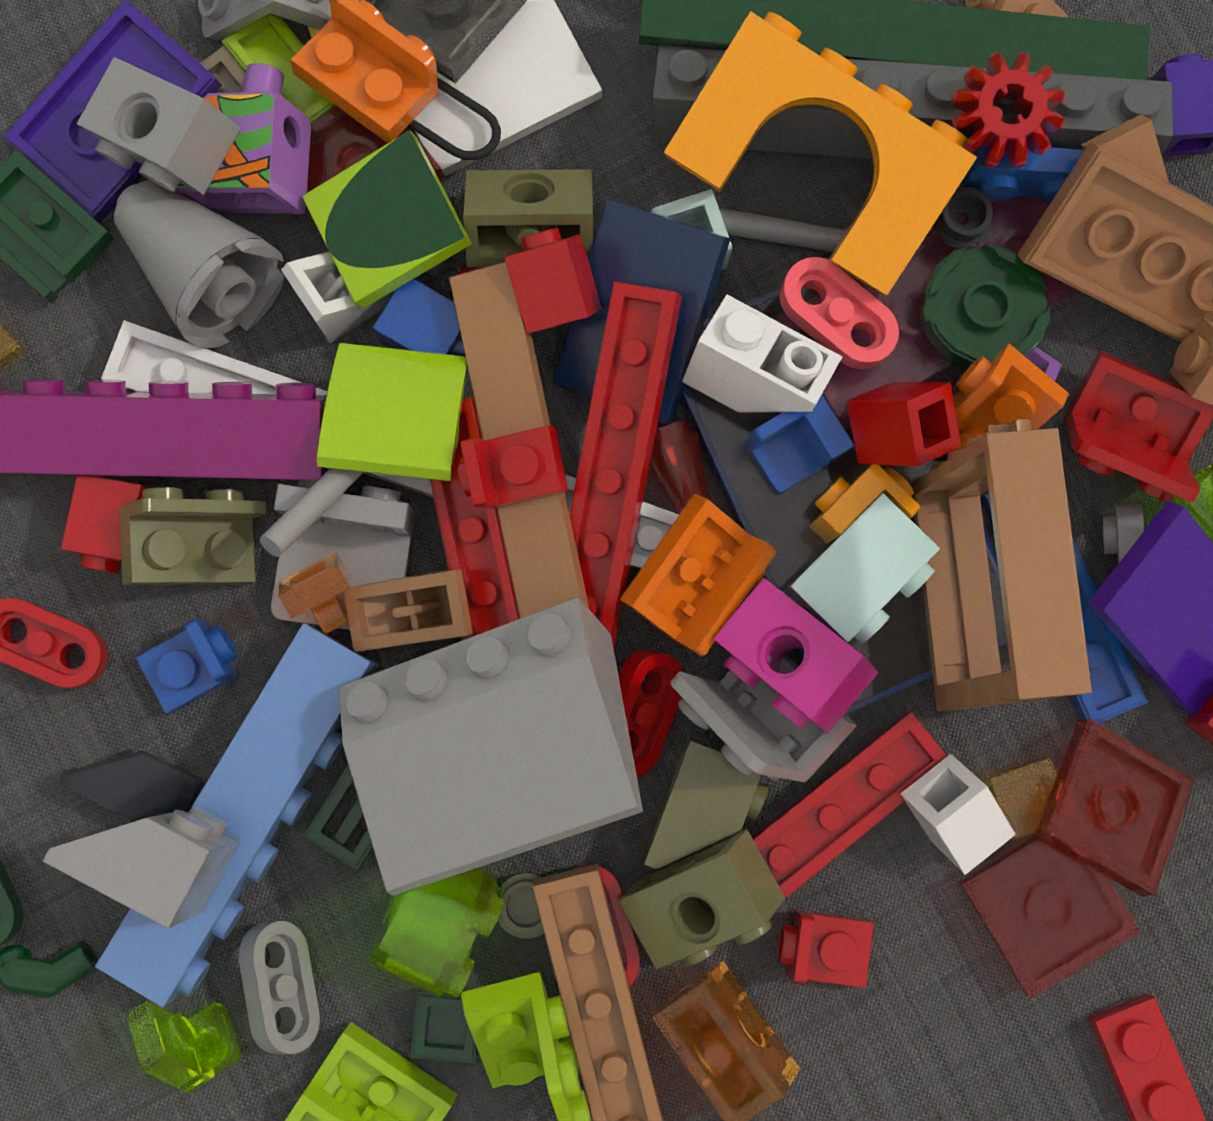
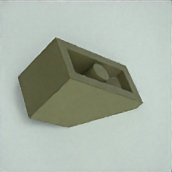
(702, 805)

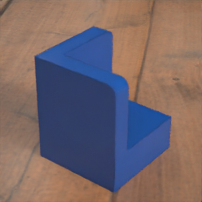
(797, 445)

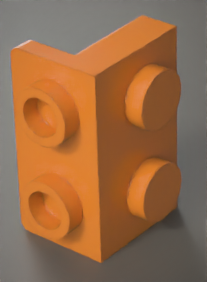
(698, 575)

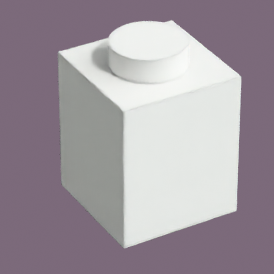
(958, 813)

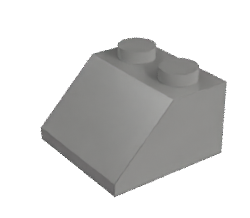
(153, 865)

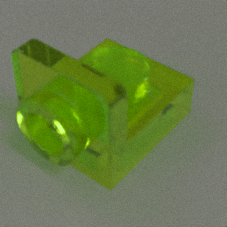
(181, 1048)

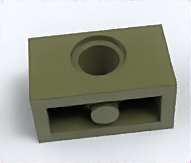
(519, 203)
(727, 877)

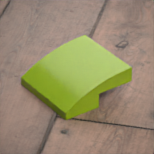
(392, 412)
(370, 1083)

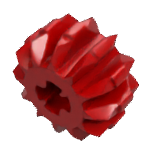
(1029, 103)

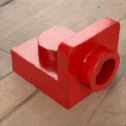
(512, 468)
(826, 948)

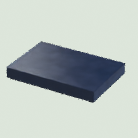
(652, 253)

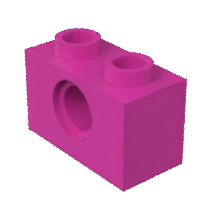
(831, 669)

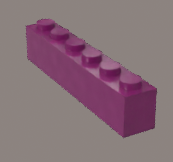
(161, 430)

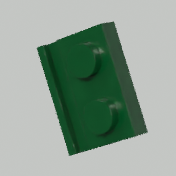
(43, 229)

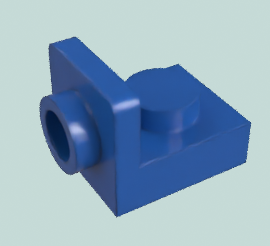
(189, 664)

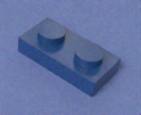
(1038, 178)

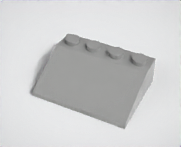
(490, 746)

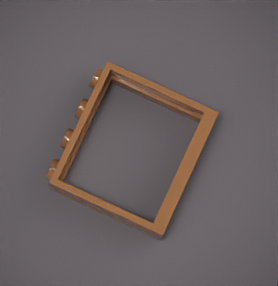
(1034, 569)

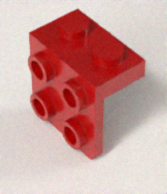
(1137, 426)

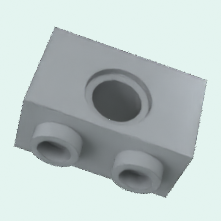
(159, 126)

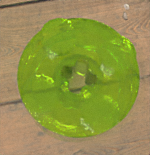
(434, 931)

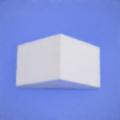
(327, 296)

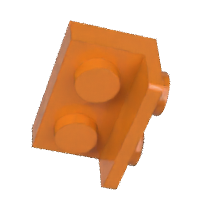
(369, 68)
(1002, 392)

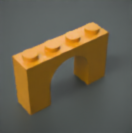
(912, 162)

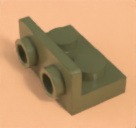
(188, 539)

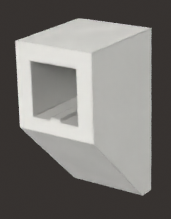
(758, 363)

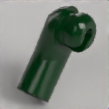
(41, 977)

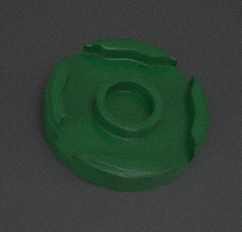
(982, 303)

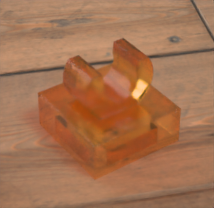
(317, 590)

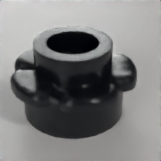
(978, 214)

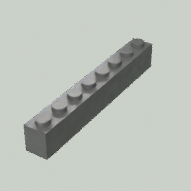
(1089, 105)

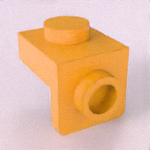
(846, 501)

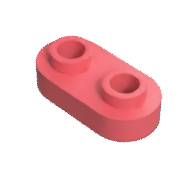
(842, 309)

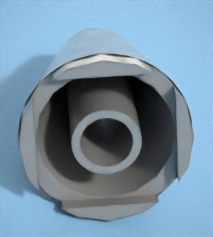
(198, 262)

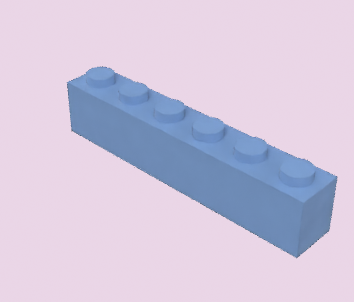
(255, 792)

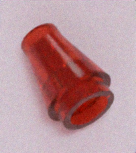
(678, 463)

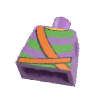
(268, 157)

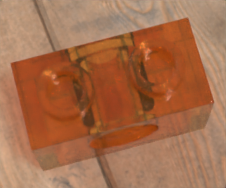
(727, 1045)

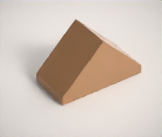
(408, 610)

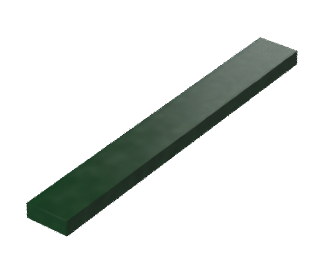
(912, 33)

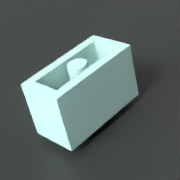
(864, 571)

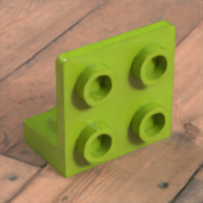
(526, 1037)

